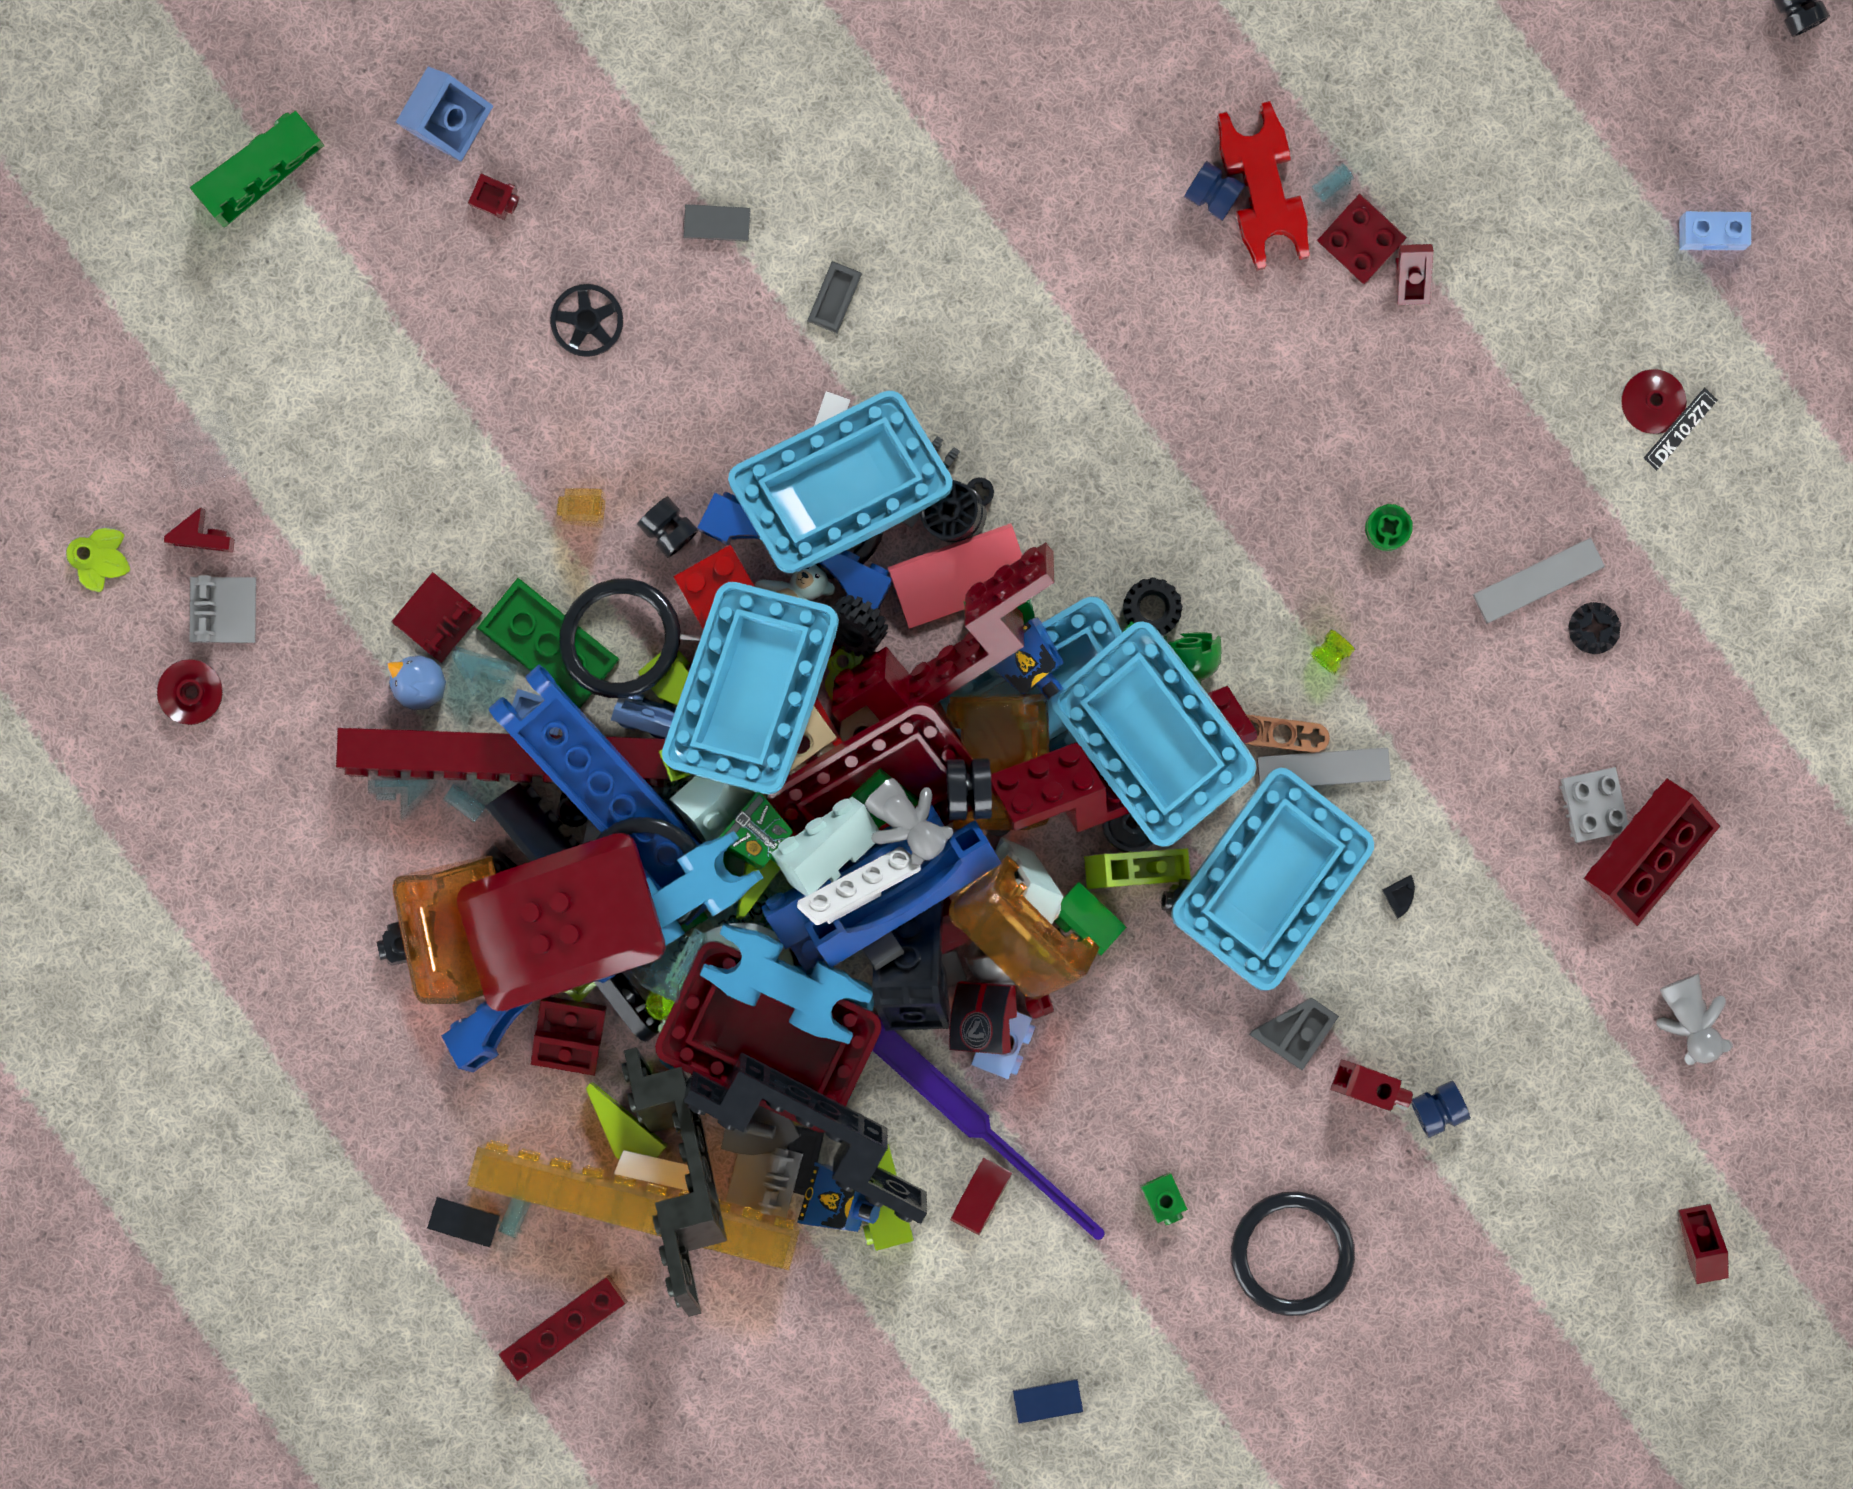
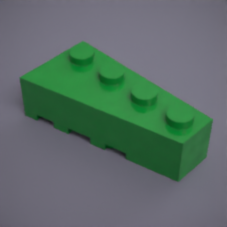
(257, 168)

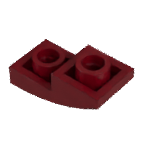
(981, 1196)

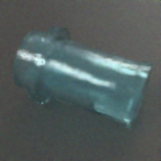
(1333, 181)
(464, 802)
(514, 1217)

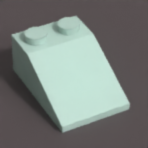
(710, 806)

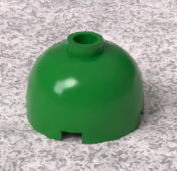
(1198, 653)

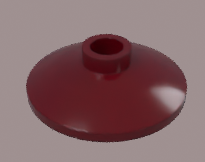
(1640, 410)
(173, 687)

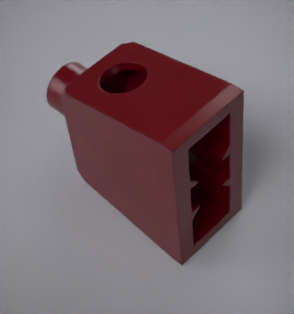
(1363, 1083)

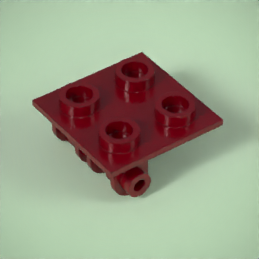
(1362, 238)
(436, 617)

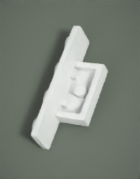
(857, 887)

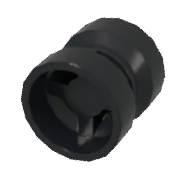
(569, 812)

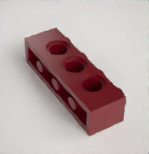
(562, 1328)

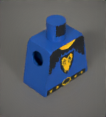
(1033, 663)
(832, 1206)

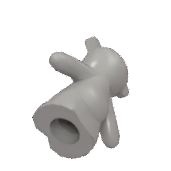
(908, 823)
(1695, 1020)

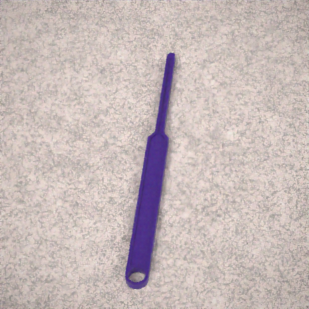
(967, 1115)

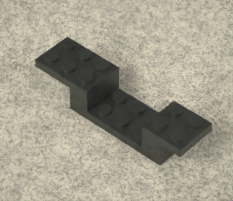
(689, 1219)

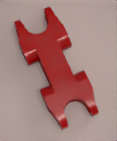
(1257, 161)

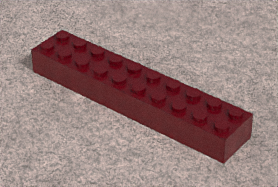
(468, 753)

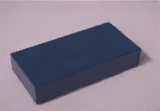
(1048, 1401)

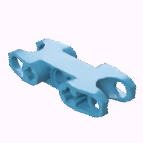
(703, 882)
(764, 973)

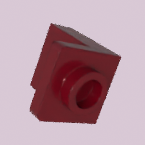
(494, 197)

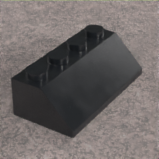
(528, 824)

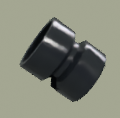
(1802, 14)
(659, 519)

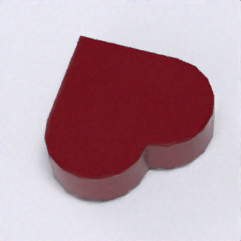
(1039, 1007)

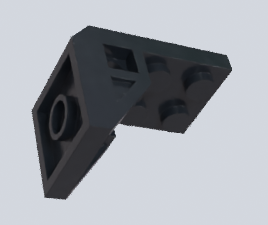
(914, 987)

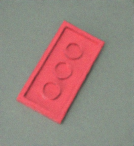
(938, 580)

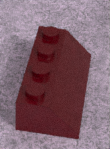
(1652, 851)

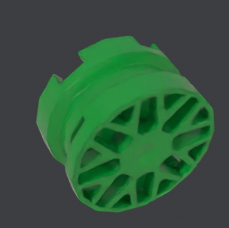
(1388, 527)

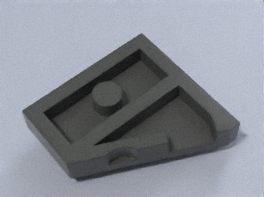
(1297, 1031)

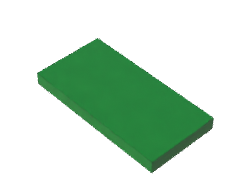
(530, 631)

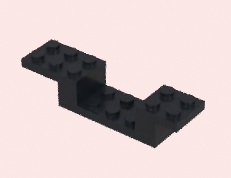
(860, 1138)

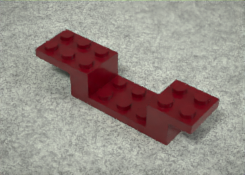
(993, 635)
(1073, 785)

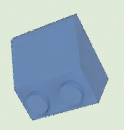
(444, 113)

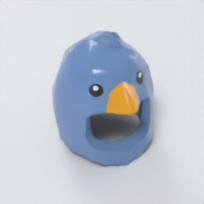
(417, 682)

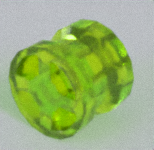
(660, 1009)

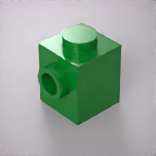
(1164, 1199)

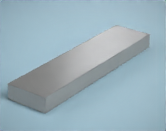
(1538, 580)
(1331, 767)

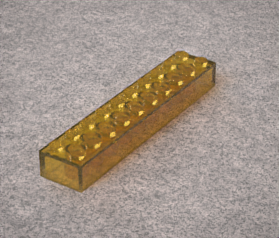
(621, 1201)

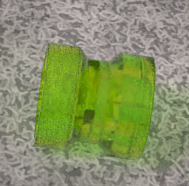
(1332, 651)

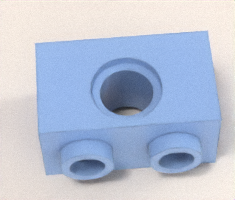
(1714, 230)
(1007, 1063)

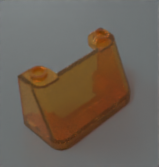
(1005, 731)
(434, 932)
(1018, 935)

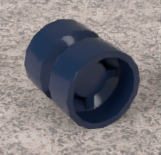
(1212, 189)
(1440, 1109)

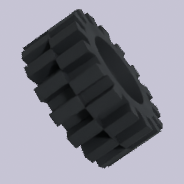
(1159, 588)
(859, 626)

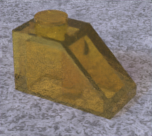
(582, 507)

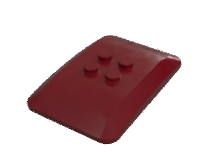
(905, 745)
(561, 922)
(712, 1029)

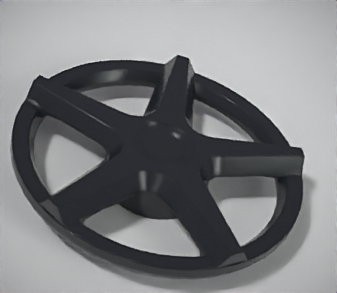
(586, 320)

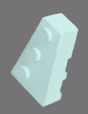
(826, 846)
(1040, 888)

